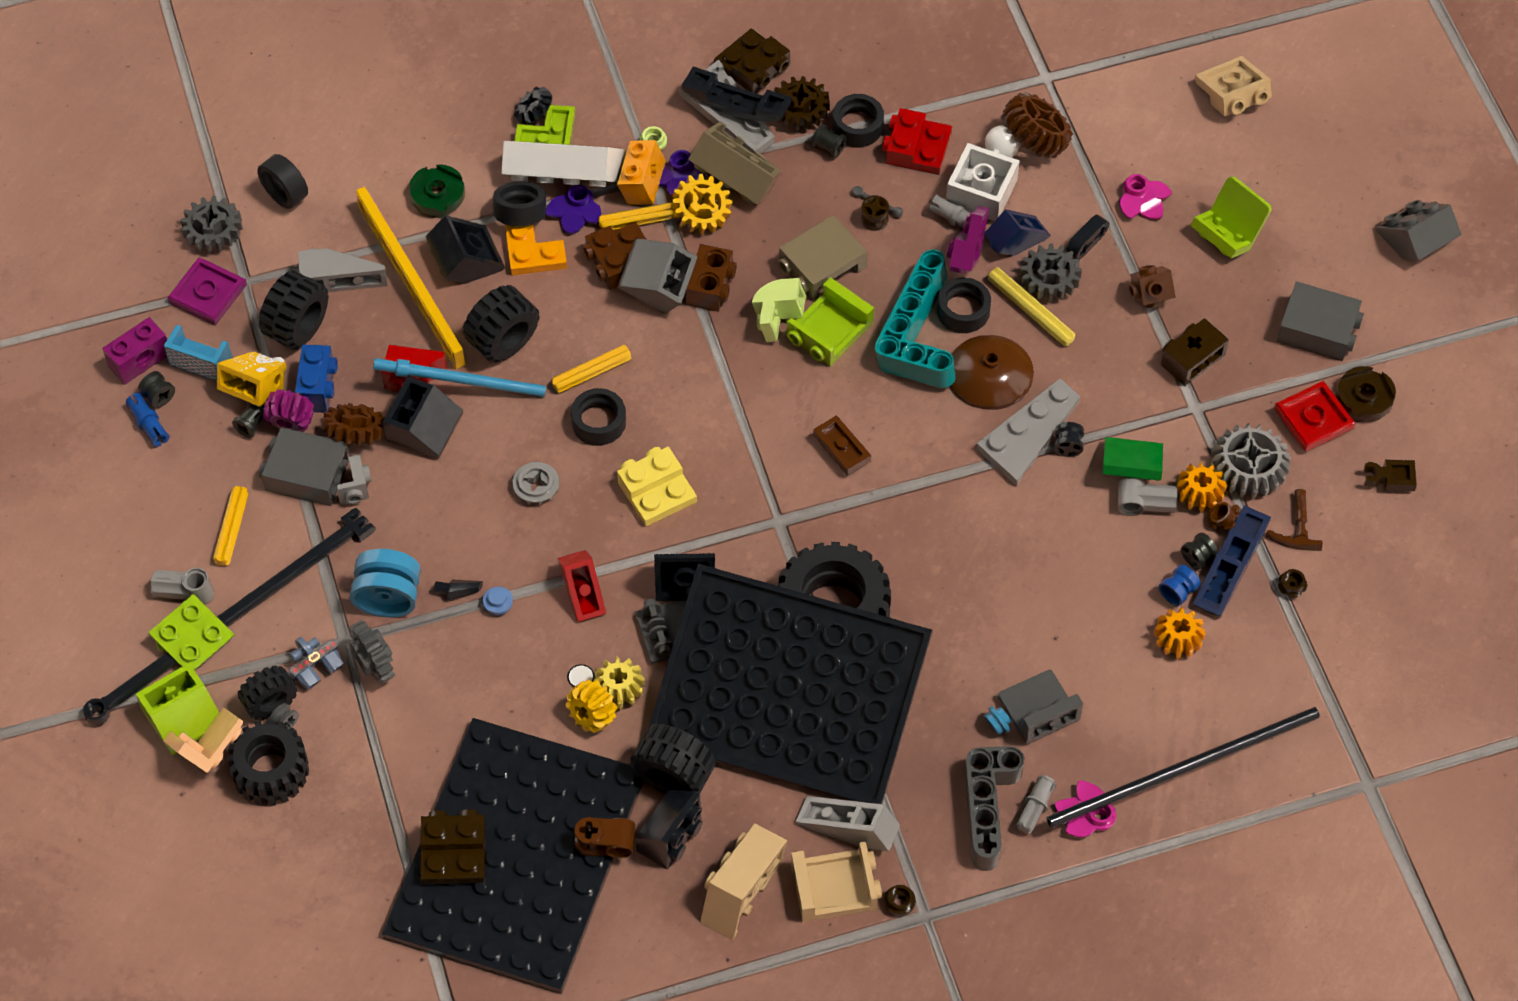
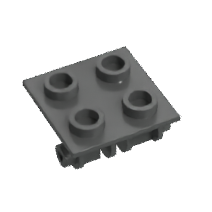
(660, 627)

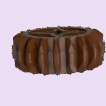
(1037, 125)

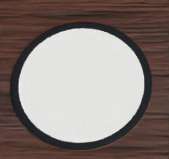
(580, 673)

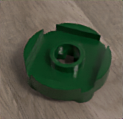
(437, 203)

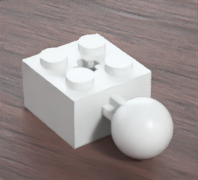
(987, 174)

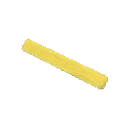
(1031, 306)

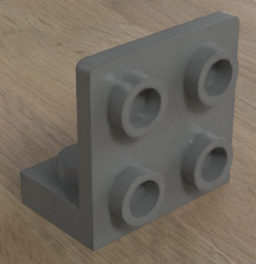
(1040, 706)

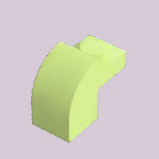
(778, 301)

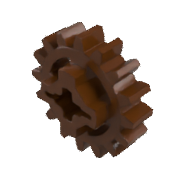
(353, 424)

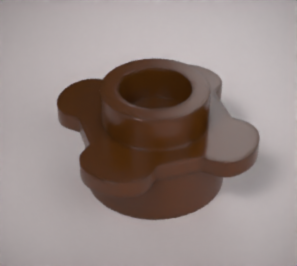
(1224, 516)

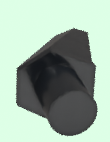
(457, 588)

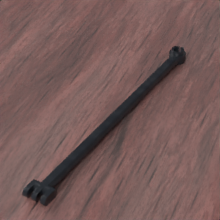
(354, 526)

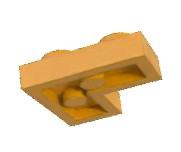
(533, 257)

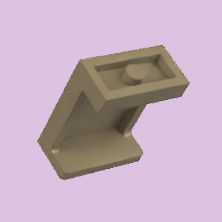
(821, 254)

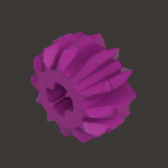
(288, 410)

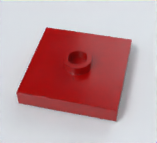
(1314, 416)

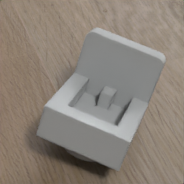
(355, 491)

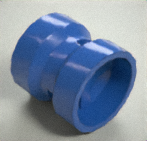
(1181, 583)

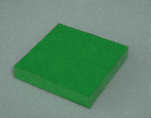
(1133, 458)

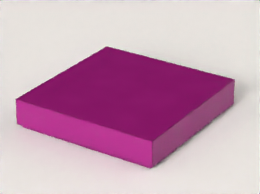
(207, 291)

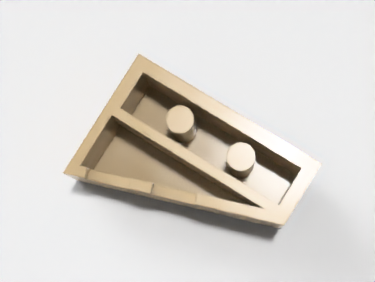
(741, 878)

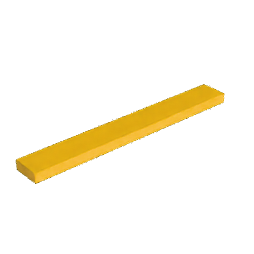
(410, 278)

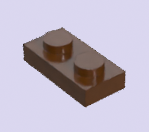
(842, 445)

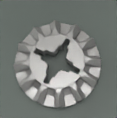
(529, 474)

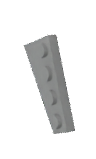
(754, 133)
(1023, 436)

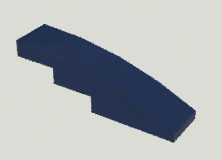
(1232, 561)

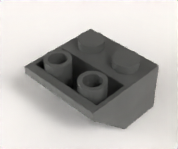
(1419, 229)
(657, 273)

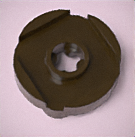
(1361, 407)

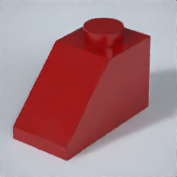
(416, 356)
(582, 585)

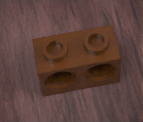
(711, 271)

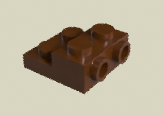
(611, 251)

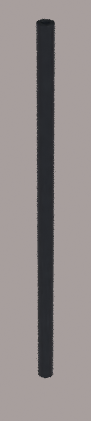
(1182, 767)

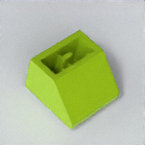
(178, 705)

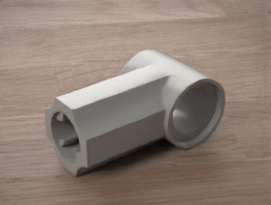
(1137, 497)
(182, 584)

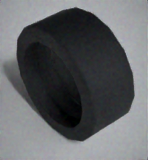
(864, 104)
(282, 181)
(519, 204)
(965, 287)
(595, 435)

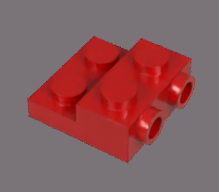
(916, 142)

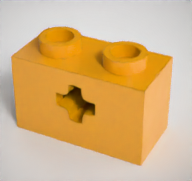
(641, 172)

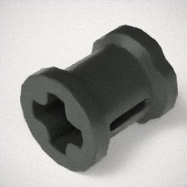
(828, 141)
(249, 420)

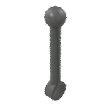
(857, 192)

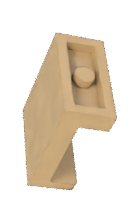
(835, 883)

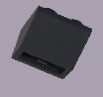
(421, 418)
(670, 827)

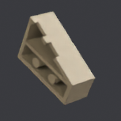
(734, 164)

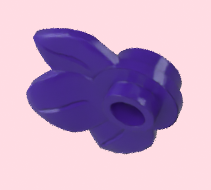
(678, 170)
(574, 212)

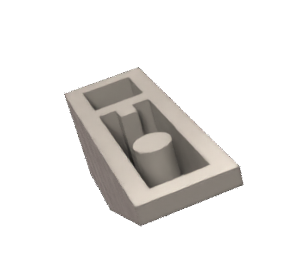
(341, 270)
(850, 821)

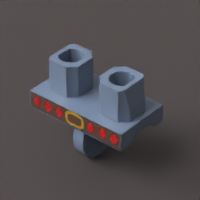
(304, 671)

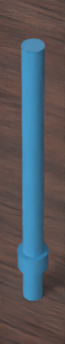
(403, 368)

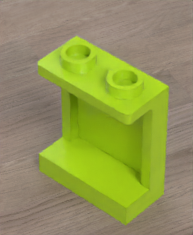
(831, 323)

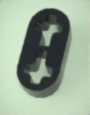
(1088, 236)

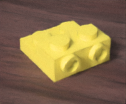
(655, 485)

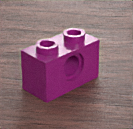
(136, 350)

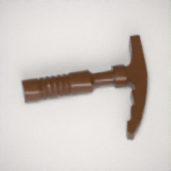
(1301, 540)

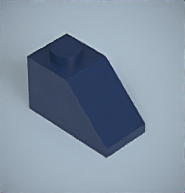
(1015, 232)

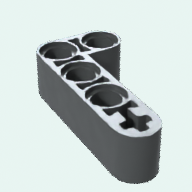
(987, 808)

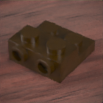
(754, 60)
(453, 848)

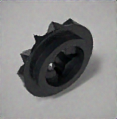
(533, 105)

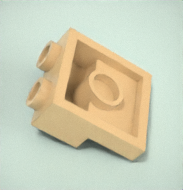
(1235, 86)

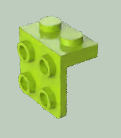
(1233, 218)

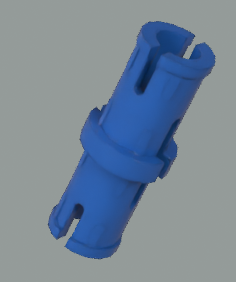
(147, 419)

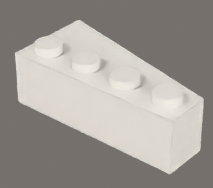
(562, 161)

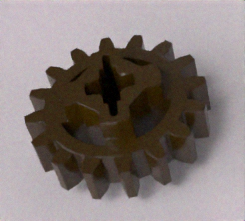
(813, 100)

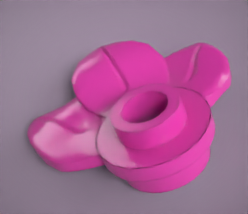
(1146, 199)
(1088, 823)

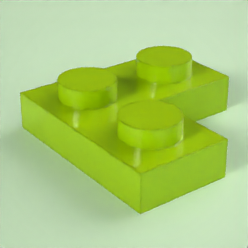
(557, 127)

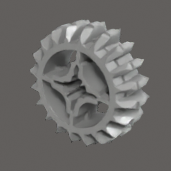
(1264, 452)

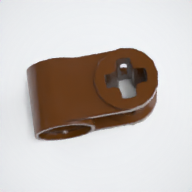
(608, 838)

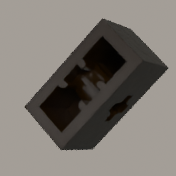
(1194, 351)

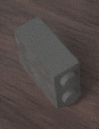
(1320, 321)
(305, 466)

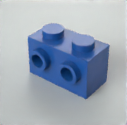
(316, 375)

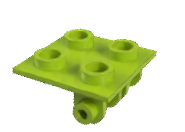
(191, 633)

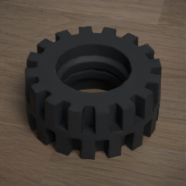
(266, 692)

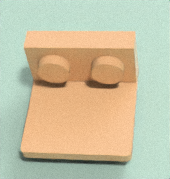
(210, 747)

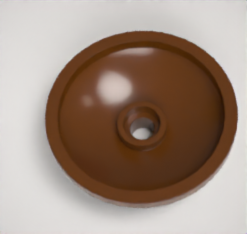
(991, 384)

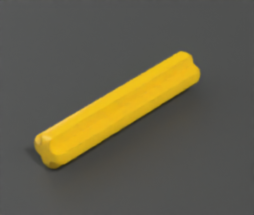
(640, 216)
(591, 368)
(230, 526)

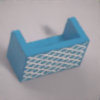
(193, 355)

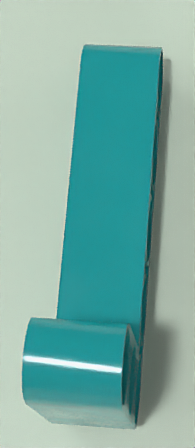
(896, 344)

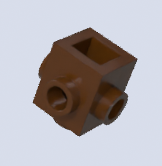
(1151, 285)

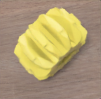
(624, 672)

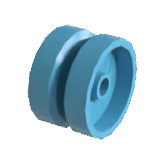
(385, 583)

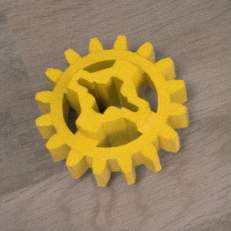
(703, 215)

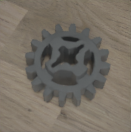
(211, 224)
(1050, 272)
(371, 651)

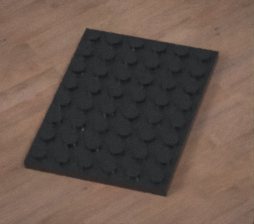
(792, 683)
(536, 883)

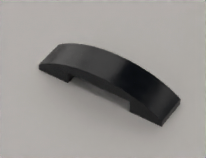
(733, 100)

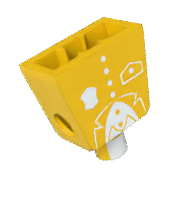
(251, 376)

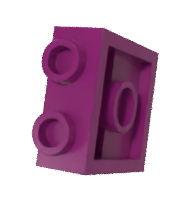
(967, 246)

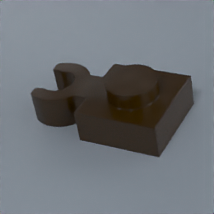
(1396, 474)

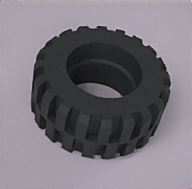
(840, 567)

